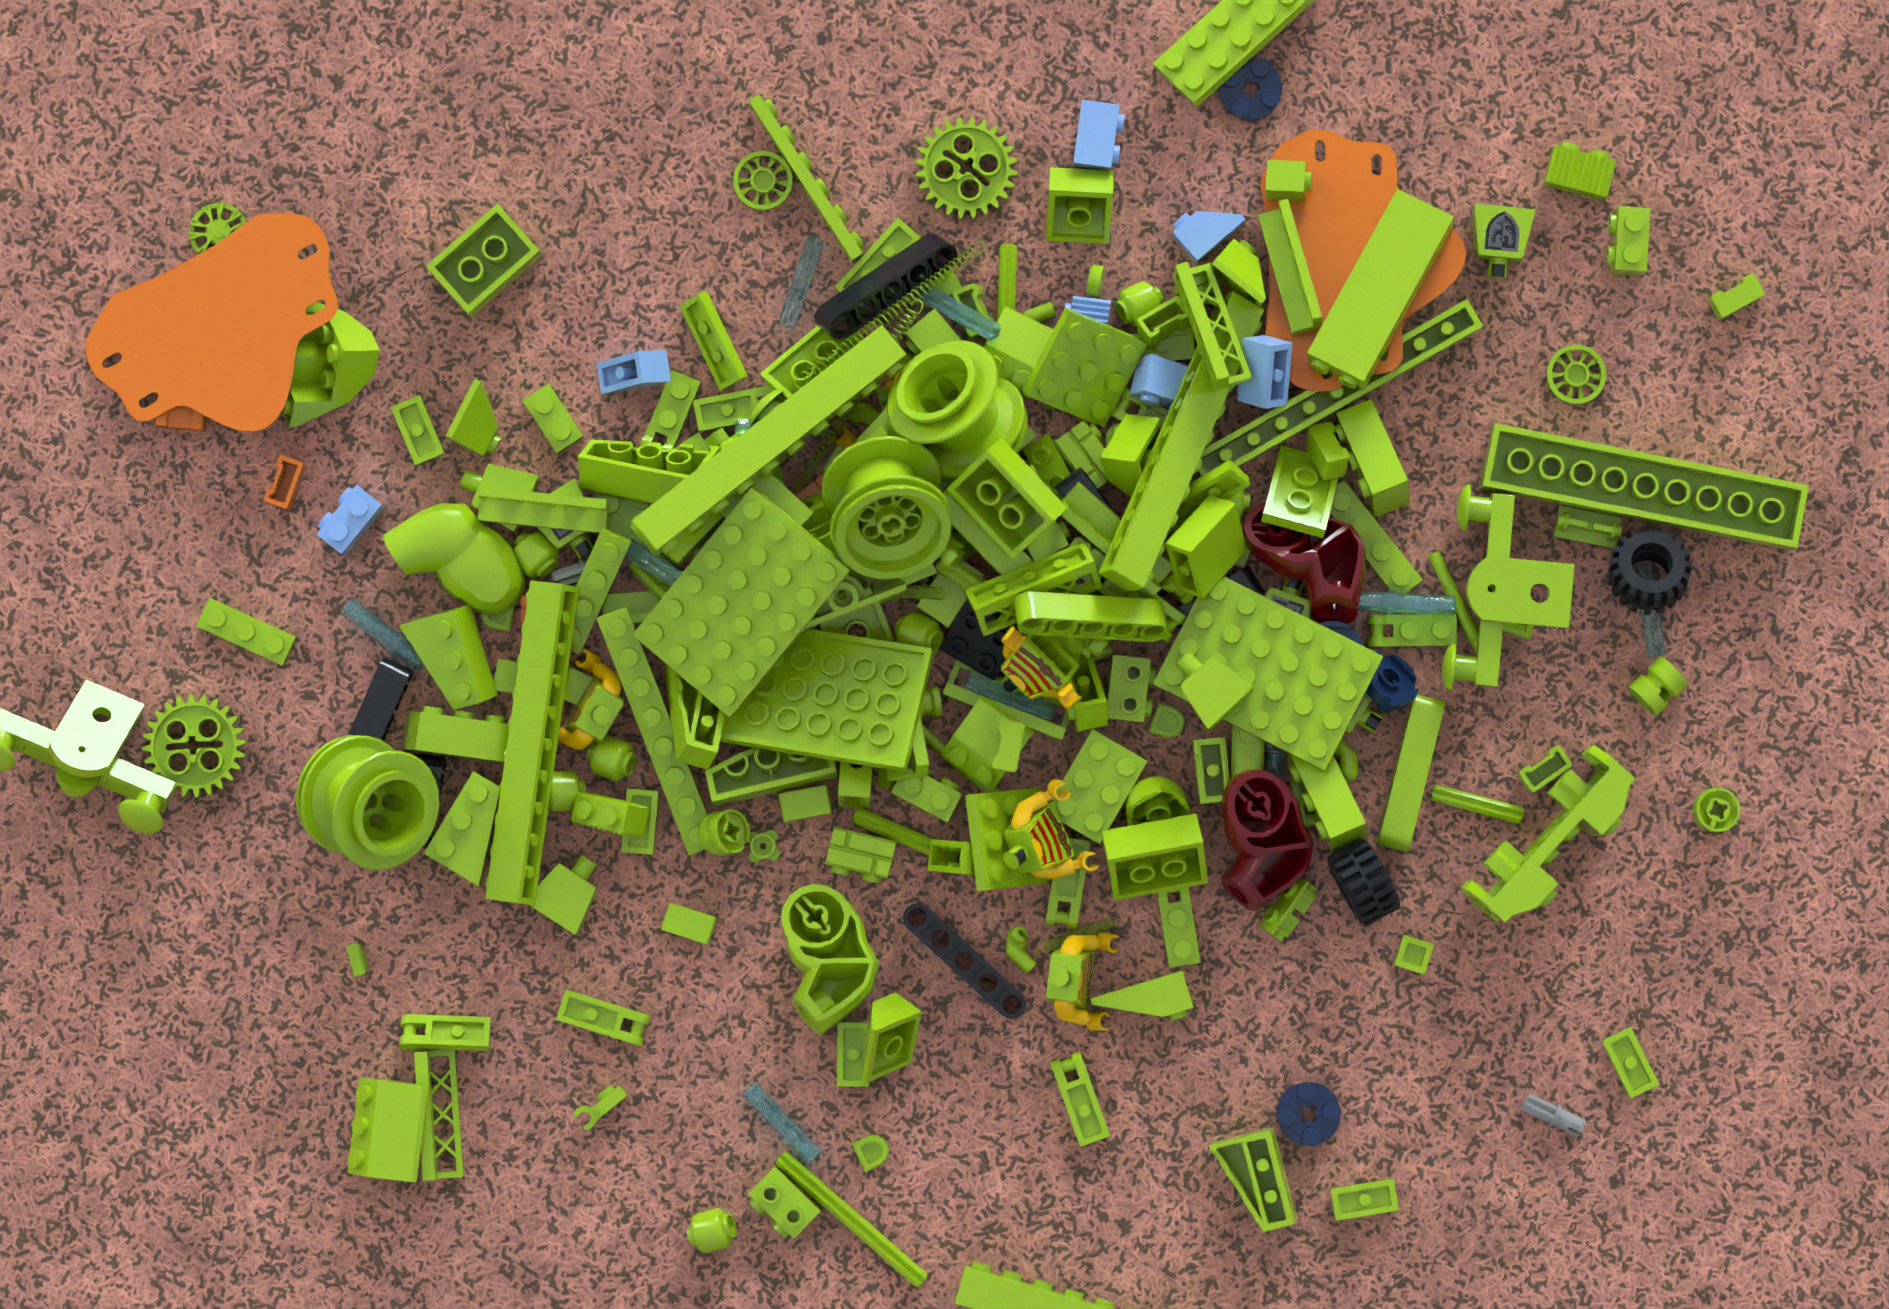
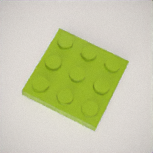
(1084, 367)
(988, 819)

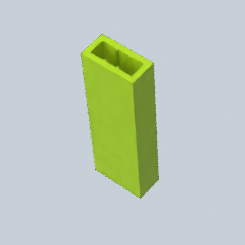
(1379, 290)

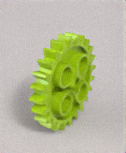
(984, 145)
(193, 717)

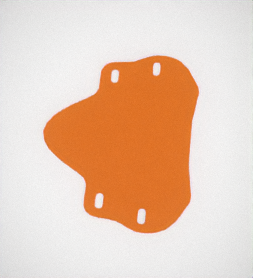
(1333, 232)
(219, 325)

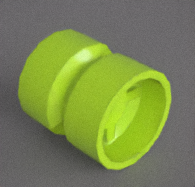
(1657, 686)

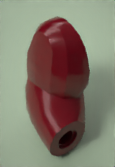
(1328, 565)
(1267, 834)

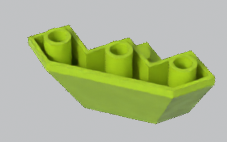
(329, 367)

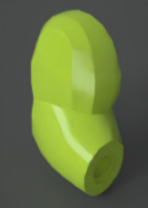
(464, 553)
(831, 951)

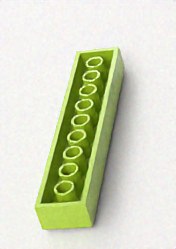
(1644, 487)

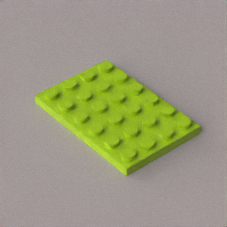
(742, 601)
(1300, 671)
(837, 701)

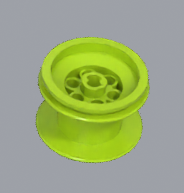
(956, 405)
(887, 507)
(346, 787)

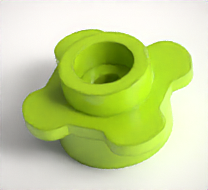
(770, 852)

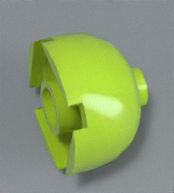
(1155, 800)

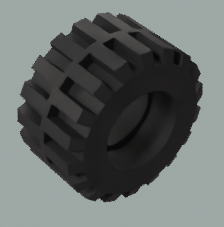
(1649, 547)
(1363, 882)

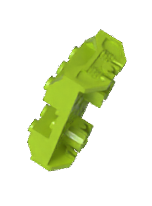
(1586, 806)

